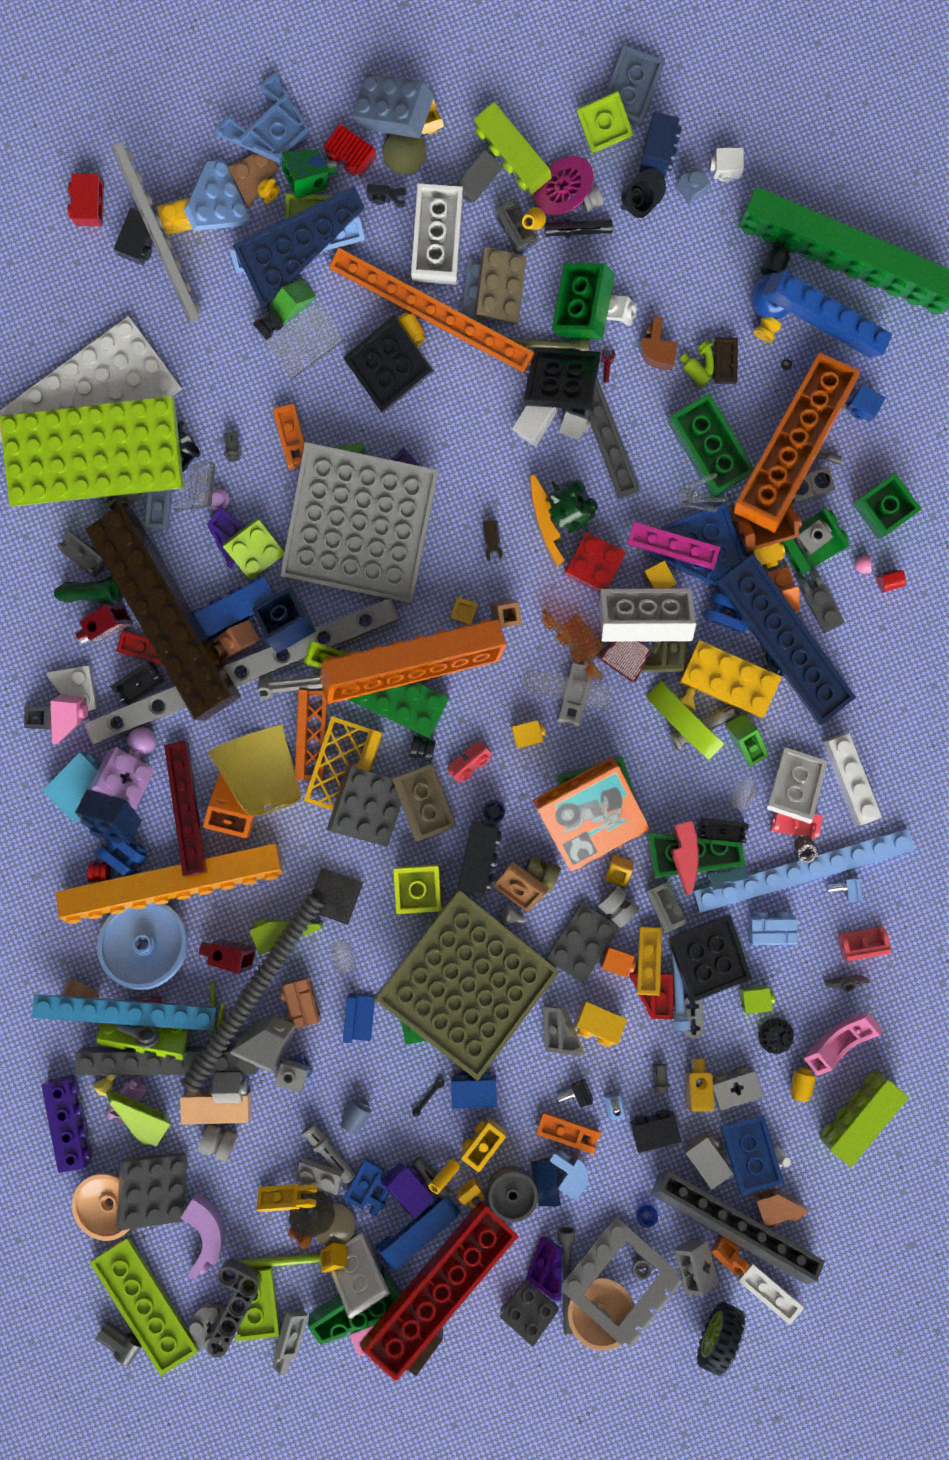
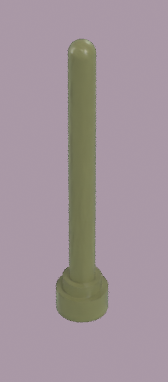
(580, 345)

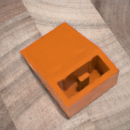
(226, 814)

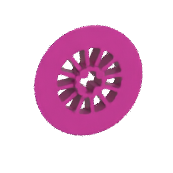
(569, 171)

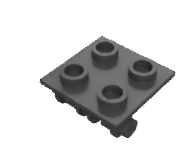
(528, 1313)

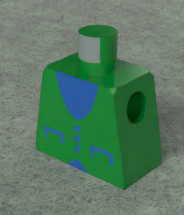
(306, 171)

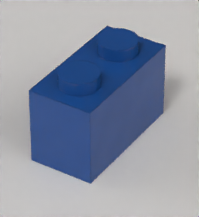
(473, 1093)

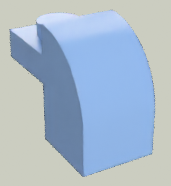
(575, 1173)

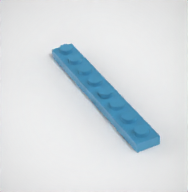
(124, 1012)

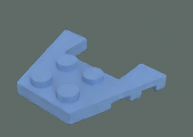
(274, 131)

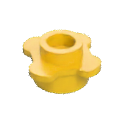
(268, 190)

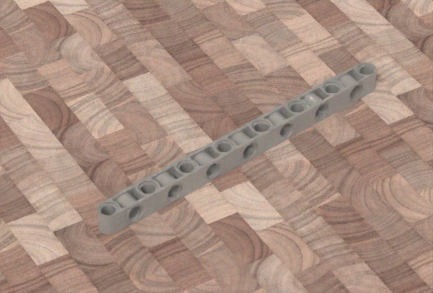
(257, 665)

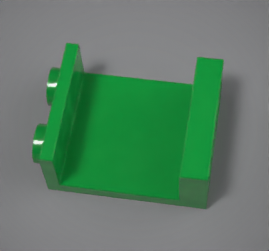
(838, 543)

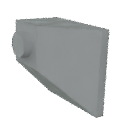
(265, 1042)

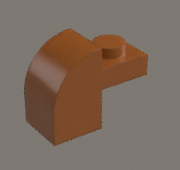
(657, 352)

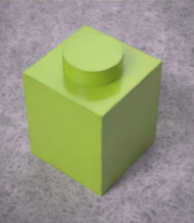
(756, 999)

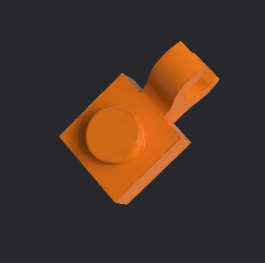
(727, 1254)

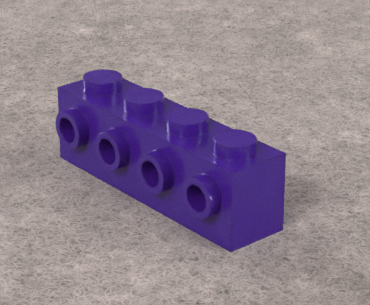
(66, 1123)

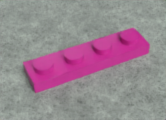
(673, 545)

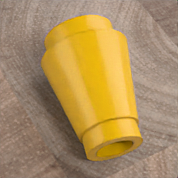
(537, 216)

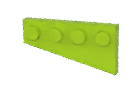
(171, 1040)

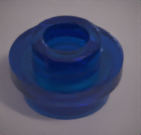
(649, 1222)

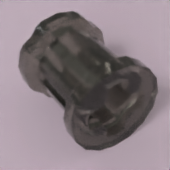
(811, 850)

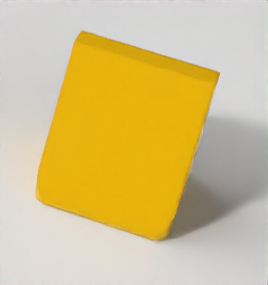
(619, 870)
(333, 1257)

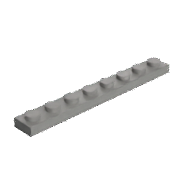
(153, 225)

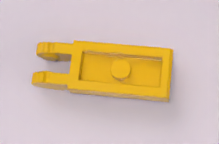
(284, 1197)

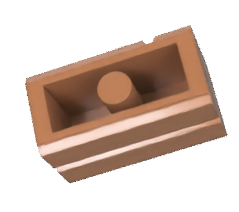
(300, 1002)

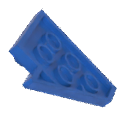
(712, 528)

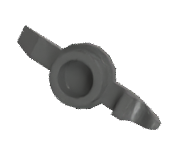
(846, 983)

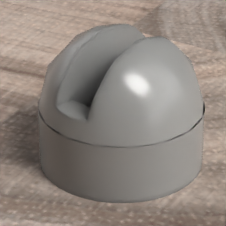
(639, 1274)

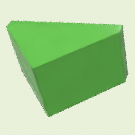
(291, 300)

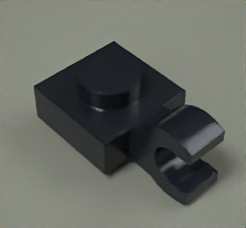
(380, 194)

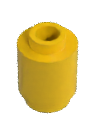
(413, 327)
(802, 1084)

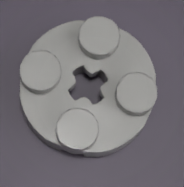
(199, 1325)

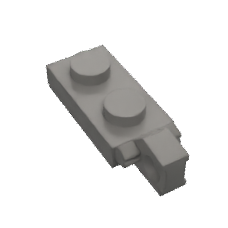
(289, 1340)

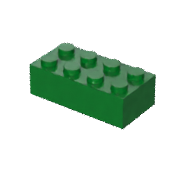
(711, 445)
(407, 705)

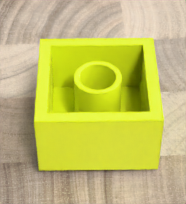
(417, 889)

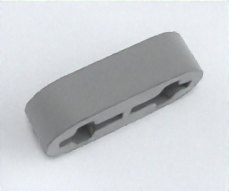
(697, 1016)

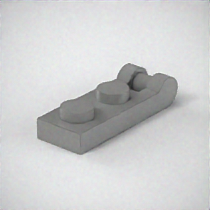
(577, 672)

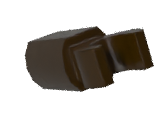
(492, 538)

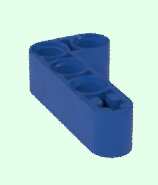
(420, 1231)

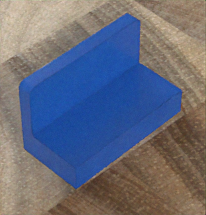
(358, 1018)

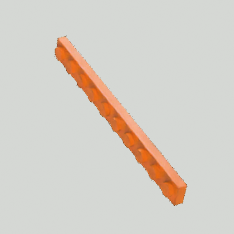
(431, 310)

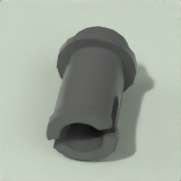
(232, 447)
(660, 1078)

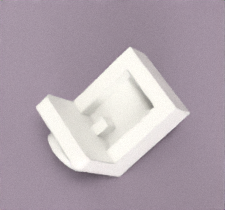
(622, 309)

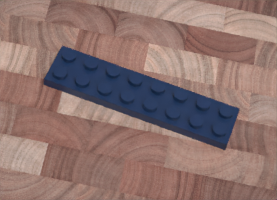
(785, 639)

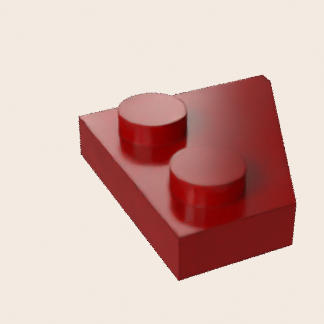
(659, 1006)

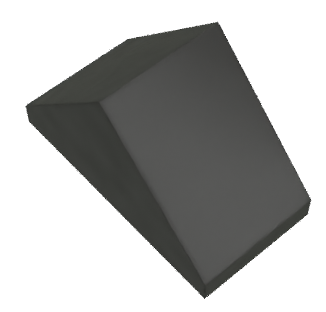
(37, 717)

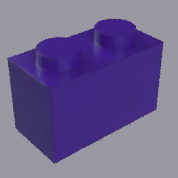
(407, 1190)

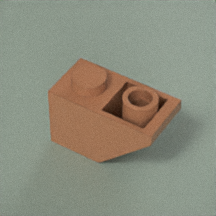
(235, 641)
(778, 1207)

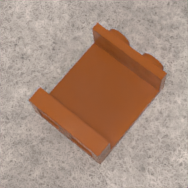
(755, 536)

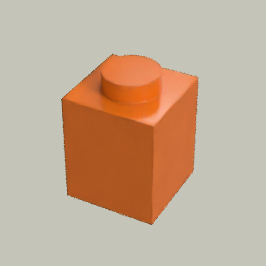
(618, 961)

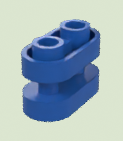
(717, 617)
(135, 853)

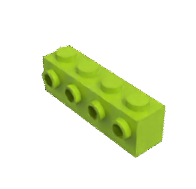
(512, 149)

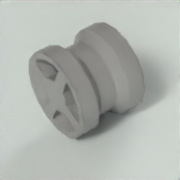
(592, 199)

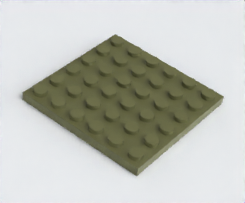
(466, 984)

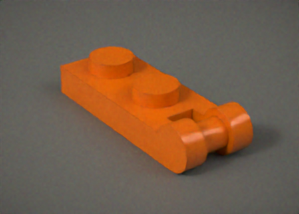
(290, 433)
(568, 1132)

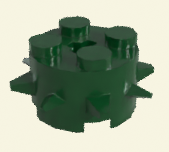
(571, 505)

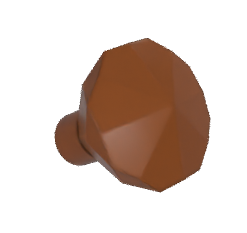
(301, 1240)

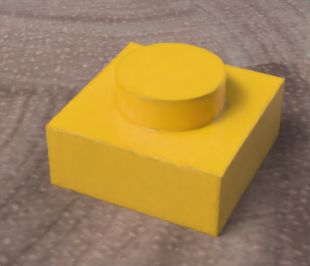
(464, 611)

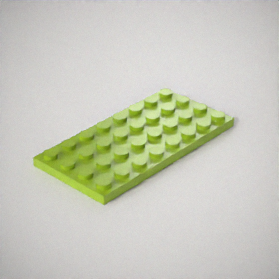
(92, 451)

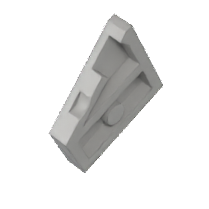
(560, 1032)

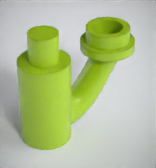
(695, 369)

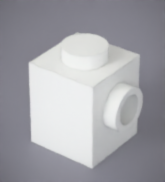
(727, 163)

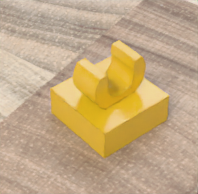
(469, 1191)

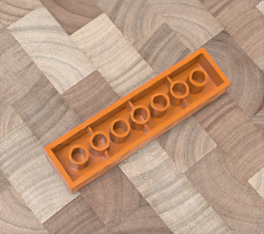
(796, 442)
(411, 660)

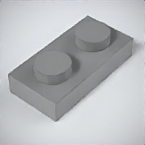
(320, 1175)

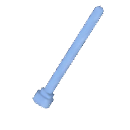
(680, 1021)

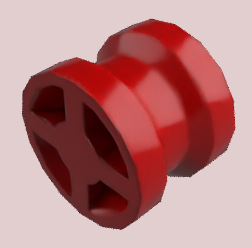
(98, 871)

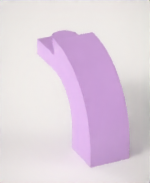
(209, 1224)

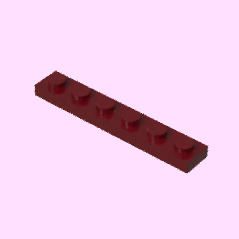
(185, 809)

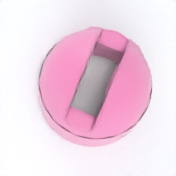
(863, 564)

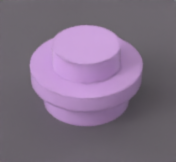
(219, 499)

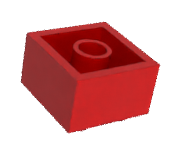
(594, 563)

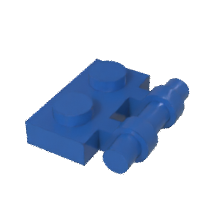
(363, 1186)

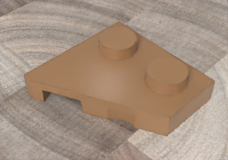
(250, 173)

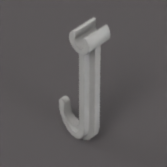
(267, 685)

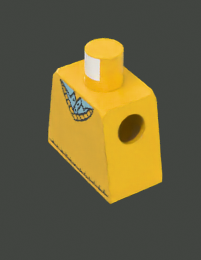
(700, 1097)

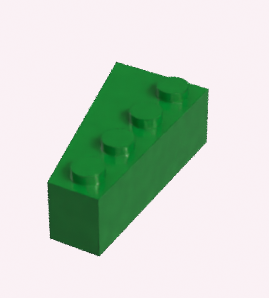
(711, 854)
(332, 1322)

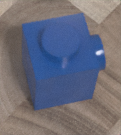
(864, 403)

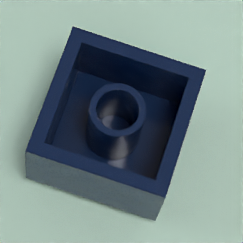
(661, 143)
(283, 620)
(108, 816)

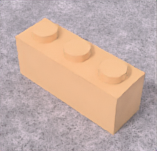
(201, 1109)

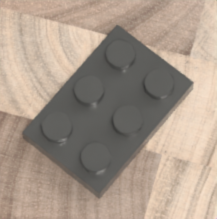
(582, 942)

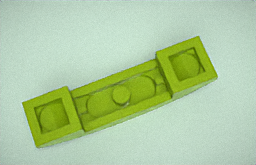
(685, 720)

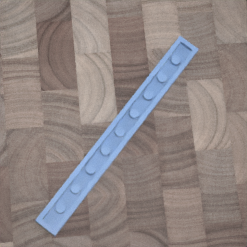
(800, 872)

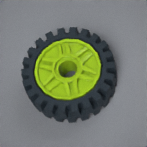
(721, 1338)

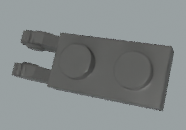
(820, 602)

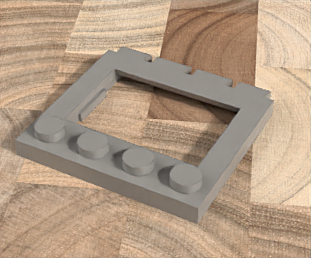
(594, 1263)

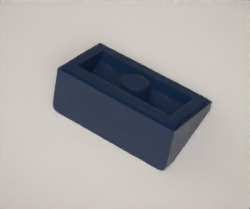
(545, 1182)

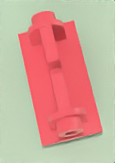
(477, 755)

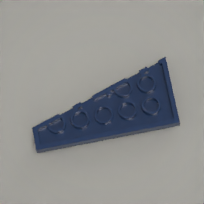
(285, 249)

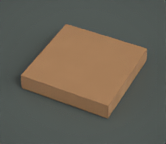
(520, 887)

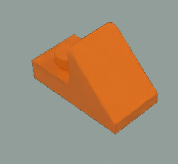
(784, 582)

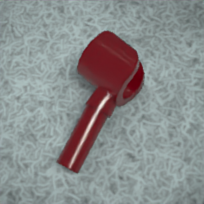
(607, 365)

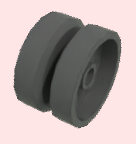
(518, 1205)

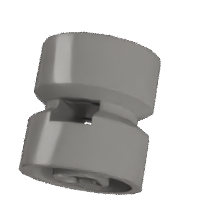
(619, 907)
(218, 1143)

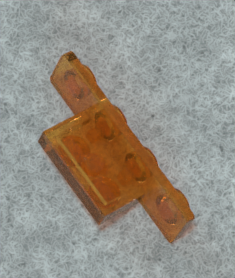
(580, 640)

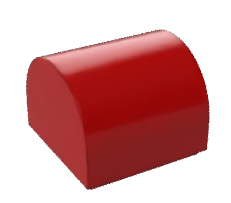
(891, 580)

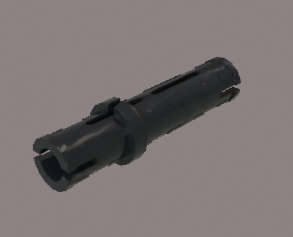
(603, 227)

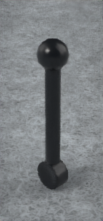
(417, 1111)

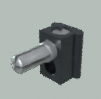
(580, 1091)

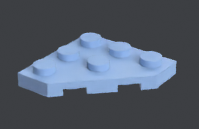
(215, 200)

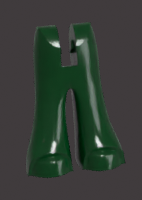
(101, 592)

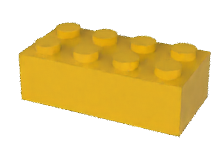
(729, 679)

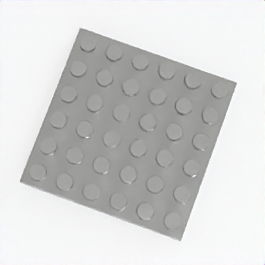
(359, 522)

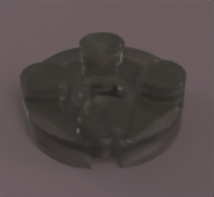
(316, 1225)

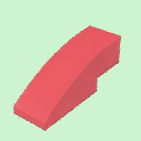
(687, 855)

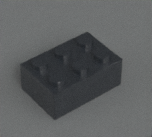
(479, 858)

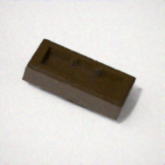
(725, 360)

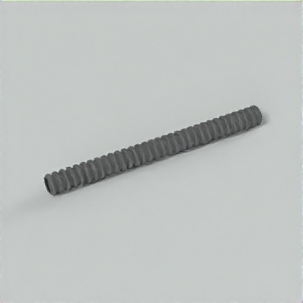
(251, 993)

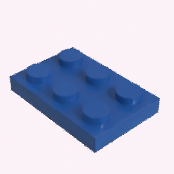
(752, 1155)

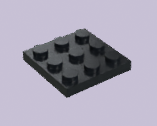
(388, 363)
(562, 379)
(709, 958)

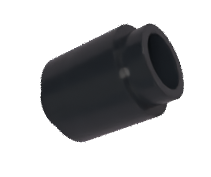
(776, 260)

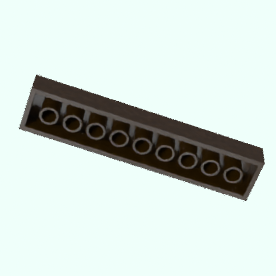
(163, 613)

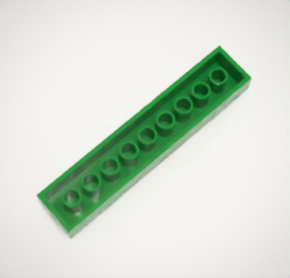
(847, 250)

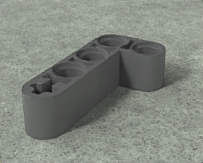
(233, 1311)

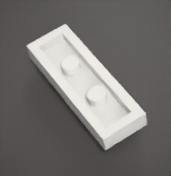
(770, 1293)

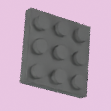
(365, 807)
(151, 1191)

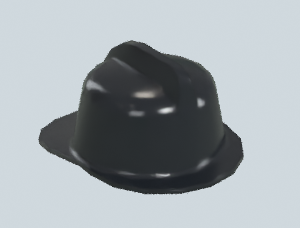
(643, 193)

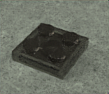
(338, 895)

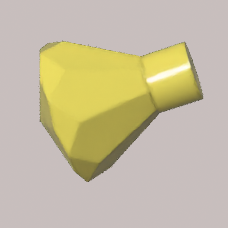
(688, 699)
(104, 1084)

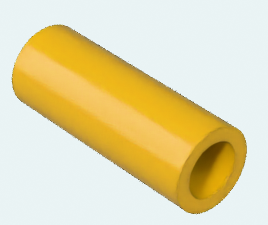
(444, 1176)

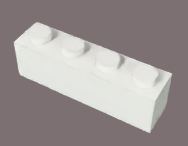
(852, 779)

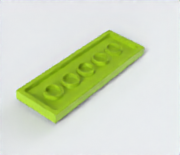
(144, 1306)

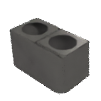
(813, 488)

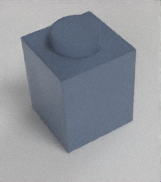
(693, 184)

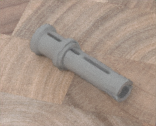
(711, 722)
(324, 1142)

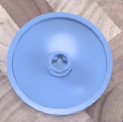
(143, 946)

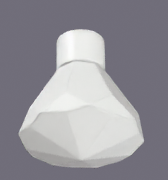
(781, 1157)

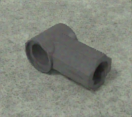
(123, 1345)

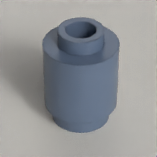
(355, 1115)

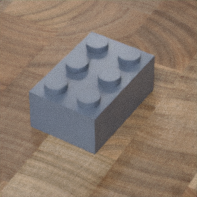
(393, 105)

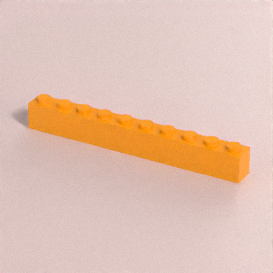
(168, 883)

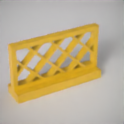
(365, 762)

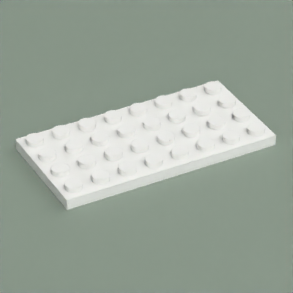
(108, 370)

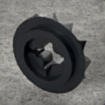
(765, 1036)

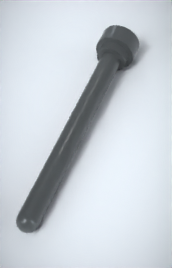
(566, 1237)

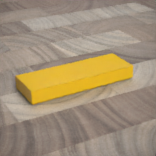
(649, 961)

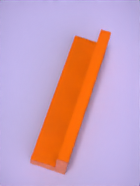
(302, 733)

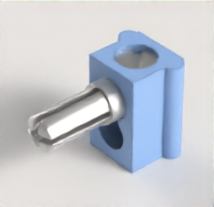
(852, 887)
(614, 1102)

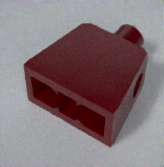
(228, 955)

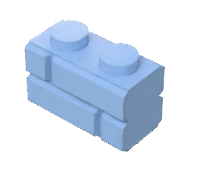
(773, 929)

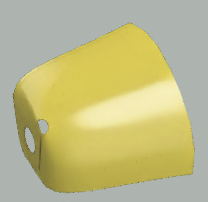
(259, 770)

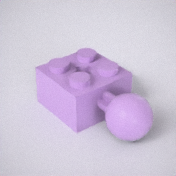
(120, 765)

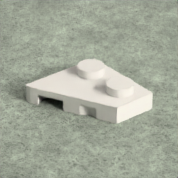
(76, 683)

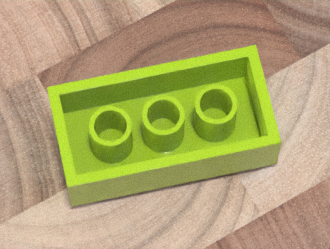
(863, 1118)

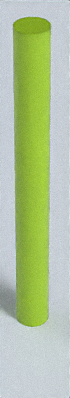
(282, 1261)

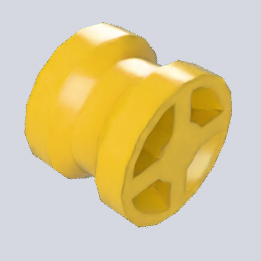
(767, 329)

